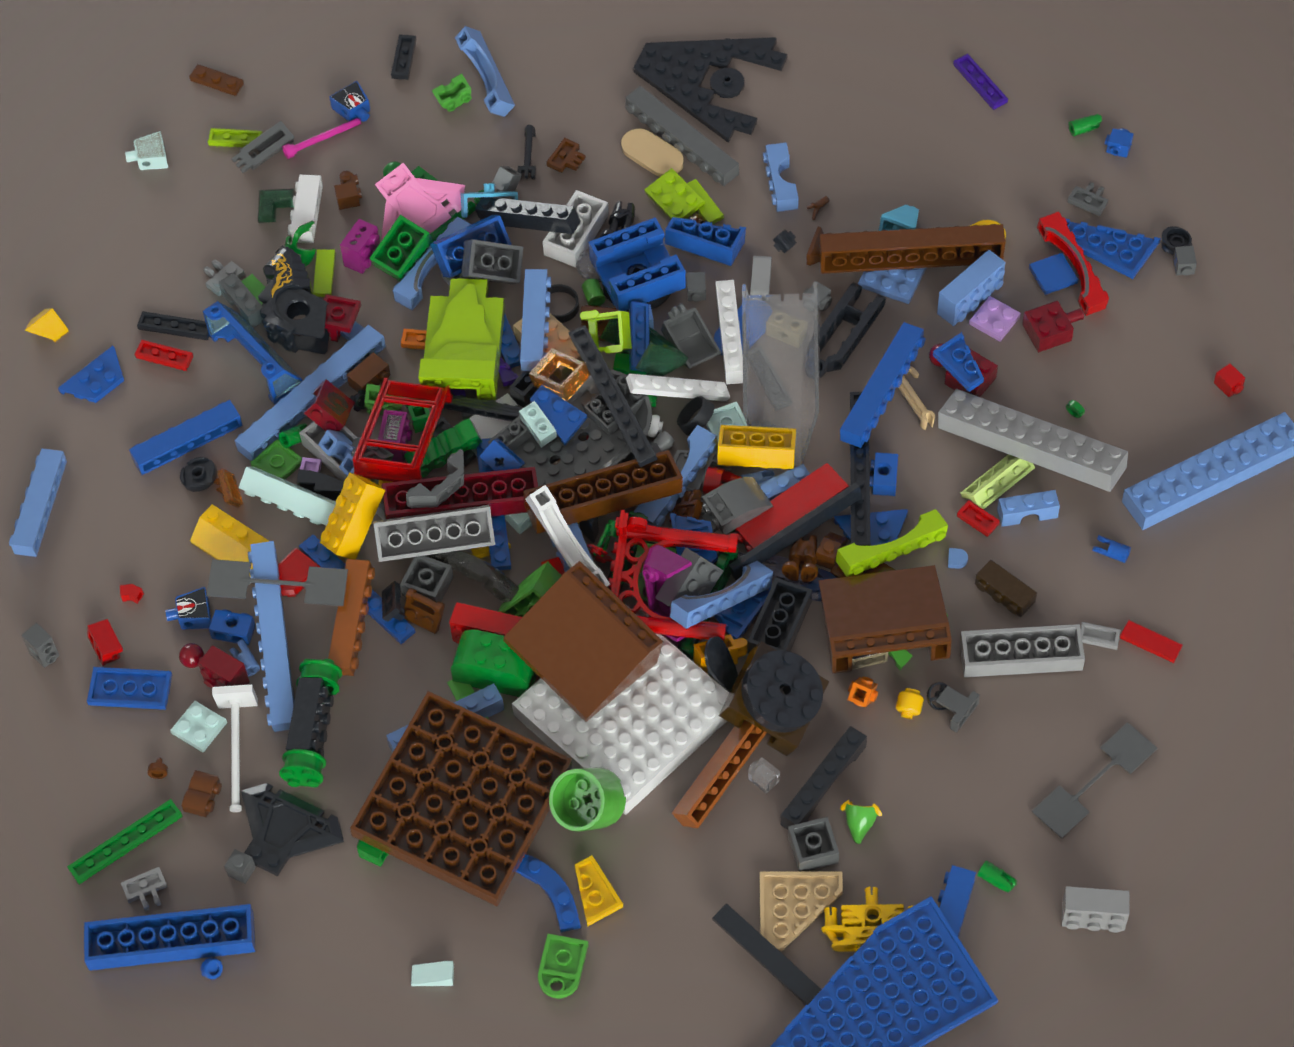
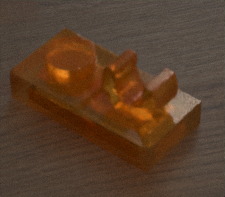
(228, 487)

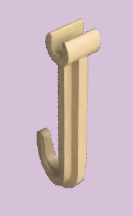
(915, 402)

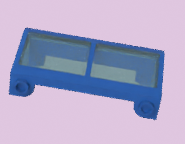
(229, 324)

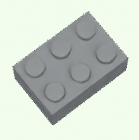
(1095, 909)

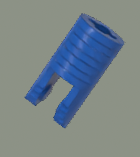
(1115, 551)

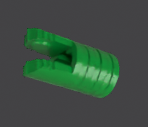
(1084, 124)
(291, 436)
(997, 877)

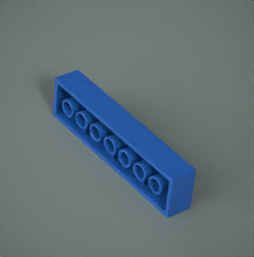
(169, 937)

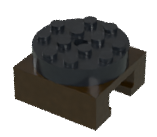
(759, 699)

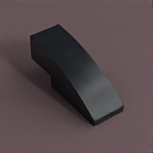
(320, 483)

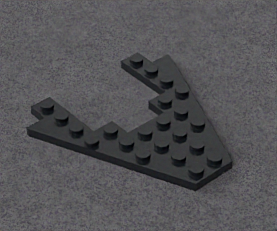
(681, 66)

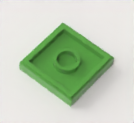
(277, 460)

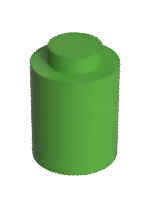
(593, 292)

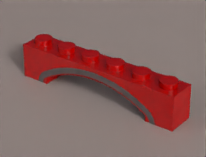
(1055, 230)

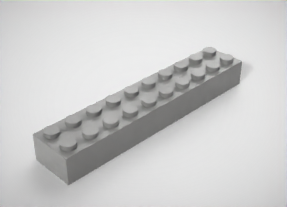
(1033, 440)

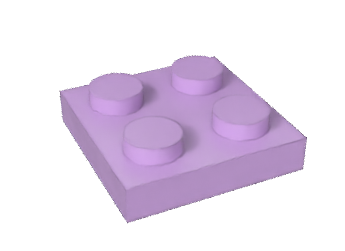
(994, 318)

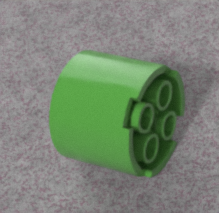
(587, 799)

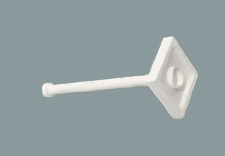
(233, 698)

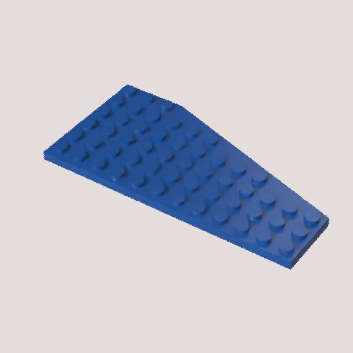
(896, 989)

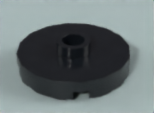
(727, 82)
(198, 474)

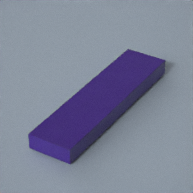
(980, 81)

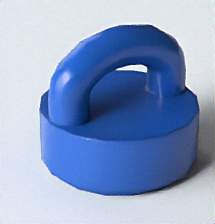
(211, 968)

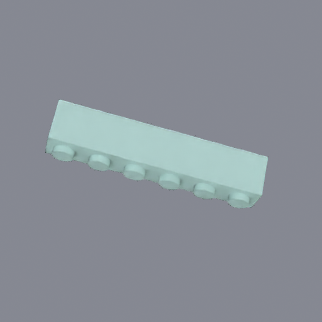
(286, 495)

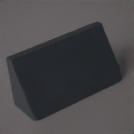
(590, 528)

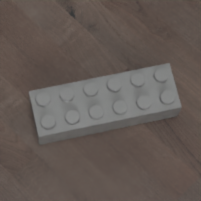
(434, 533)
(1022, 650)

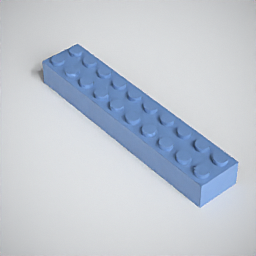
(1210, 471)

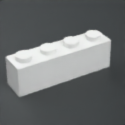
(306, 206)

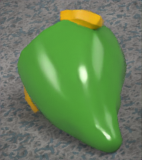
(860, 819)

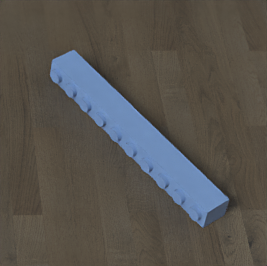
(291, 408)
(273, 636)

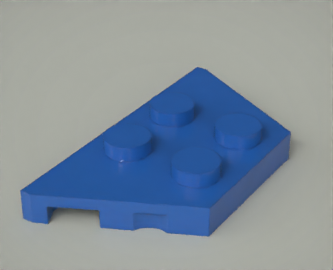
(96, 378)
(695, 525)
(884, 525)
(741, 616)

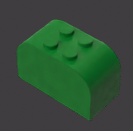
(487, 659)

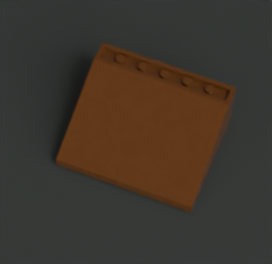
(884, 615)
(584, 642)

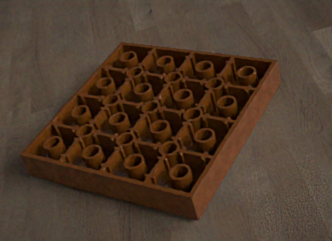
(460, 798)

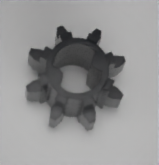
(784, 241)

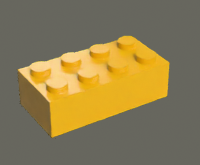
(352, 516)

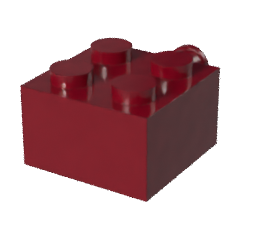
(1050, 325)

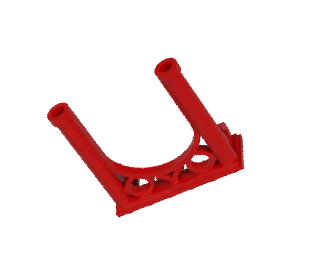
(639, 532)

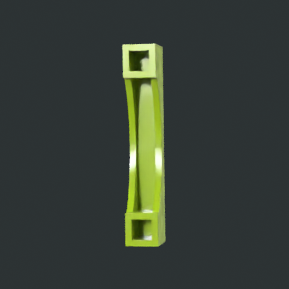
(856, 559)

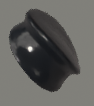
(1175, 237)

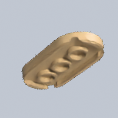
(651, 152)

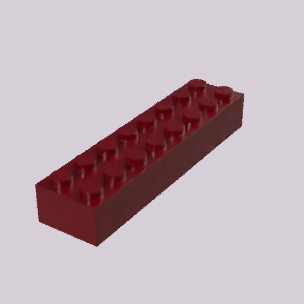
(498, 489)

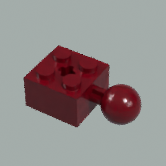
(987, 368)
(215, 666)

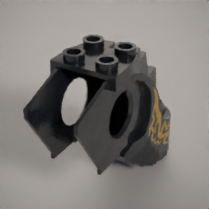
(288, 296)

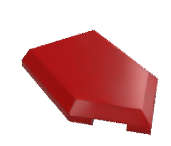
(294, 568)

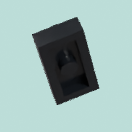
(391, 602)

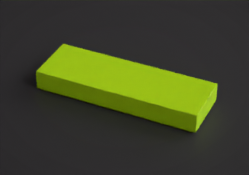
(232, 137)
(709, 211)
(324, 272)

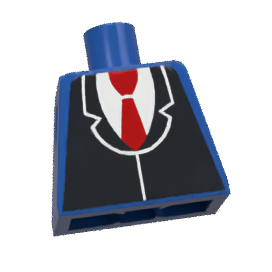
(351, 102)
(191, 610)

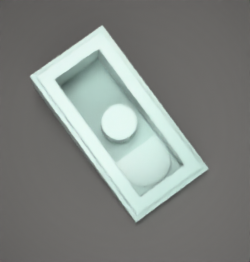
(433, 974)

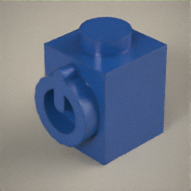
(1119, 142)

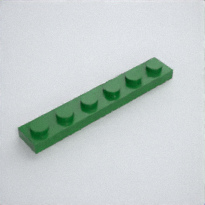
(124, 841)

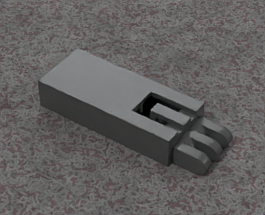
(267, 144)

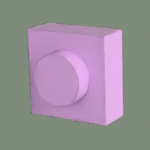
(311, 464)

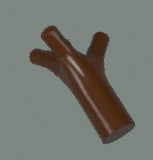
(818, 205)

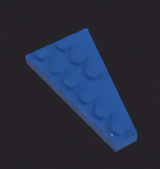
(1114, 247)

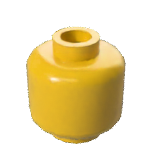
(909, 703)

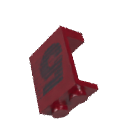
(330, 407)

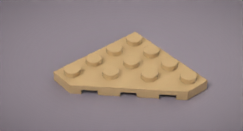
(794, 901)

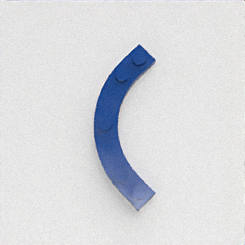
(554, 888)

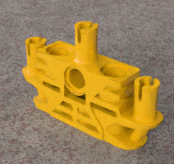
(855, 924)

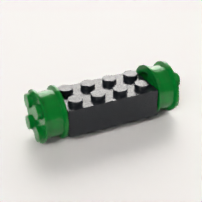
(309, 723)

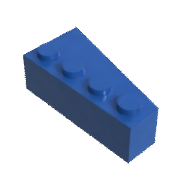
(705, 239)

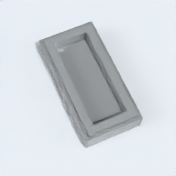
(1100, 635)

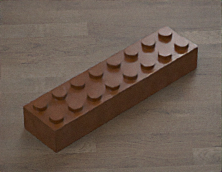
(611, 489)

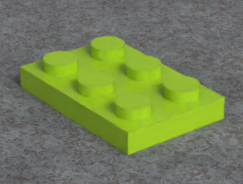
(674, 196)

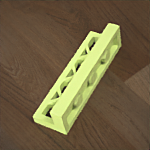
(997, 480)

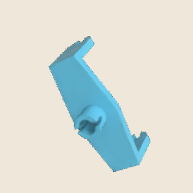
(489, 191)

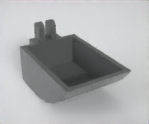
(690, 335)
(734, 504)

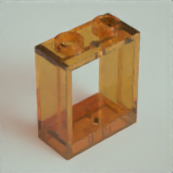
(549, 363)

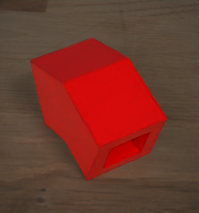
(131, 593)

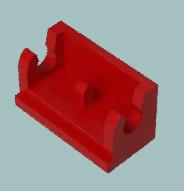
(104, 641)

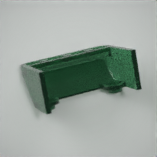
(659, 357)

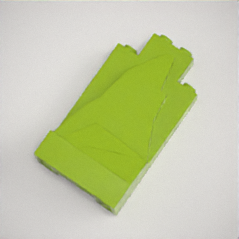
(464, 339)

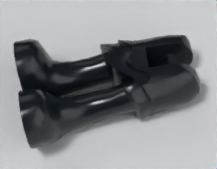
(619, 218)

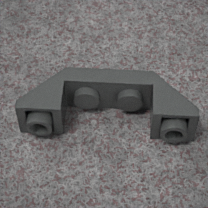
(423, 498)

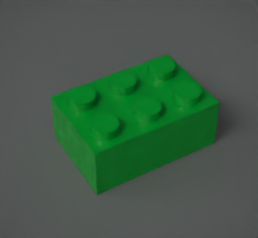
(401, 248)

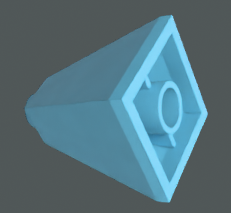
(899, 218)

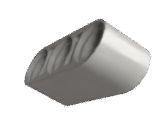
(761, 276)

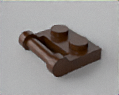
(422, 615)

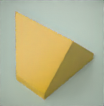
(47, 325)

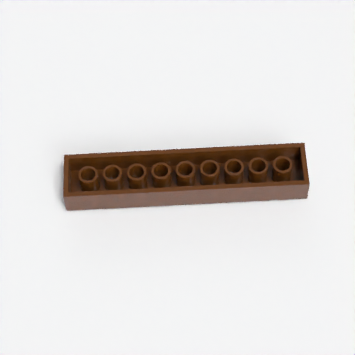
(909, 248)

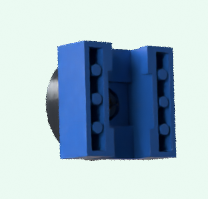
(636, 266)

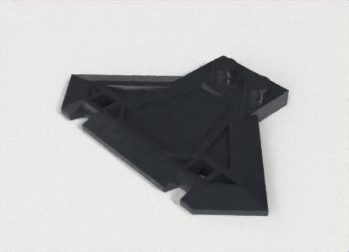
(285, 827)

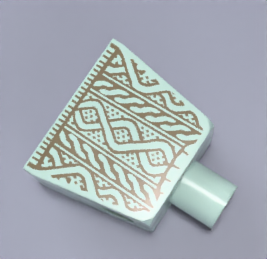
(149, 152)

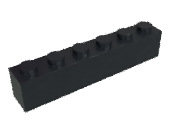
(530, 214)

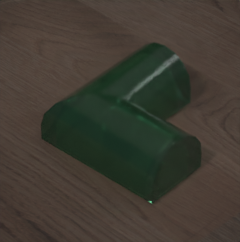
(271, 200)

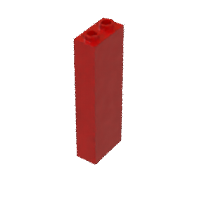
(791, 506)

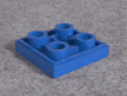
(1053, 273)

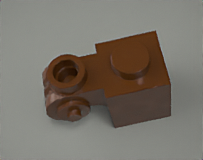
(346, 192)

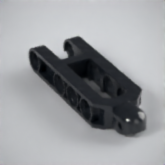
(845, 311)

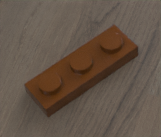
(216, 80)

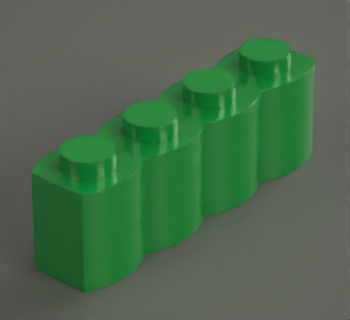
(461, 436)

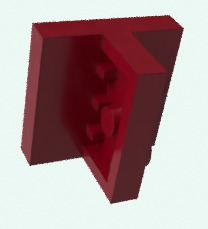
(340, 315)

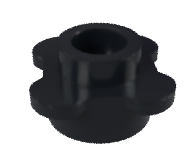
(358, 405)

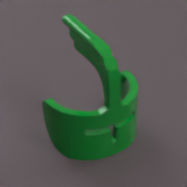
(305, 254)

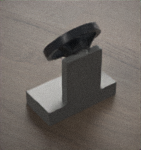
(954, 702)

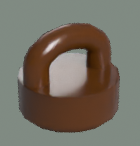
(157, 769)

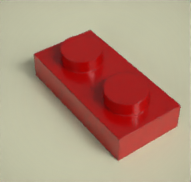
(978, 518)

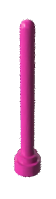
(290, 150)

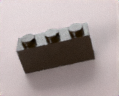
(1005, 588)

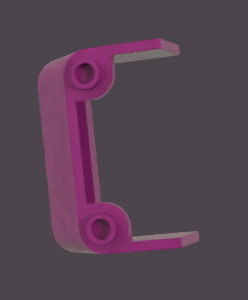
(657, 568)

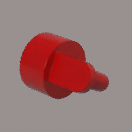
(714, 478)

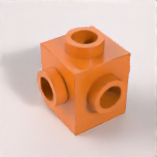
(857, 691)

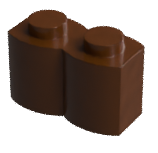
(200, 794)

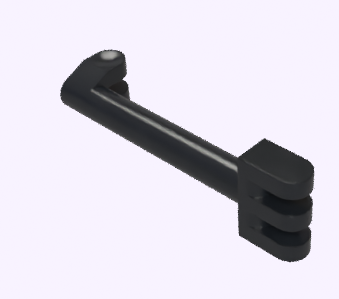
(529, 133)

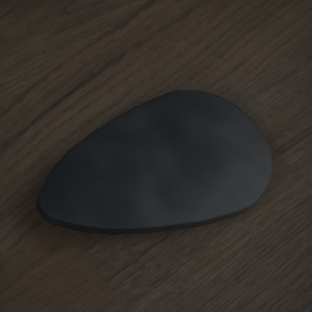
(720, 663)

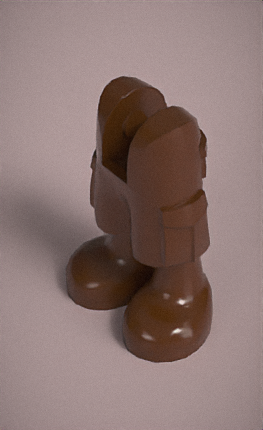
(805, 553)

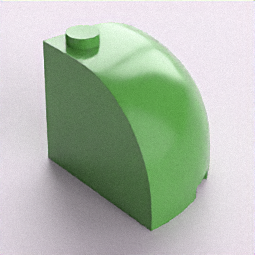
(531, 590)

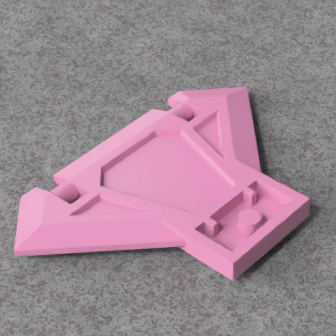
(417, 199)

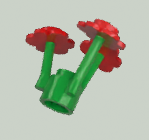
(600, 553)

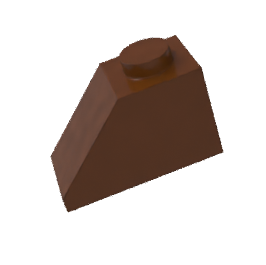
(828, 549)

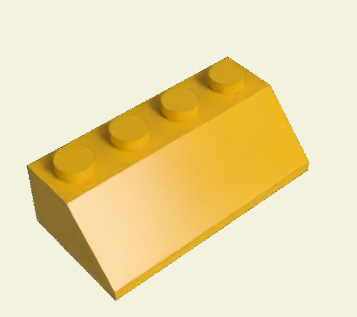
(756, 446)
(224, 536)

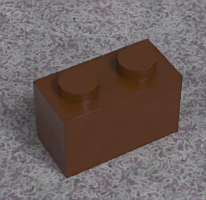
(369, 371)

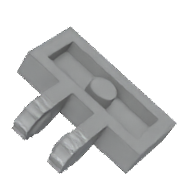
(213, 283)
(143, 885)

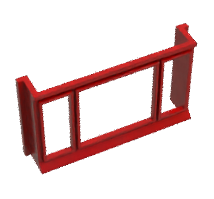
(393, 470)

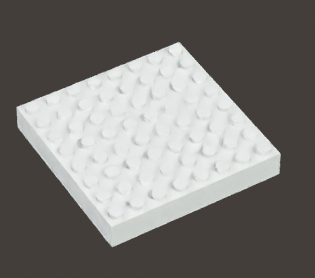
(640, 731)

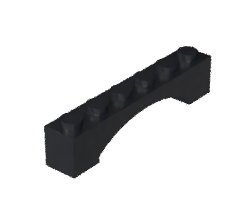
(838, 759)

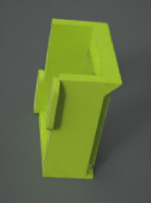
(624, 329)

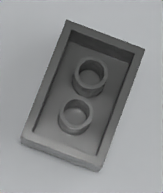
(492, 261)
(692, 581)

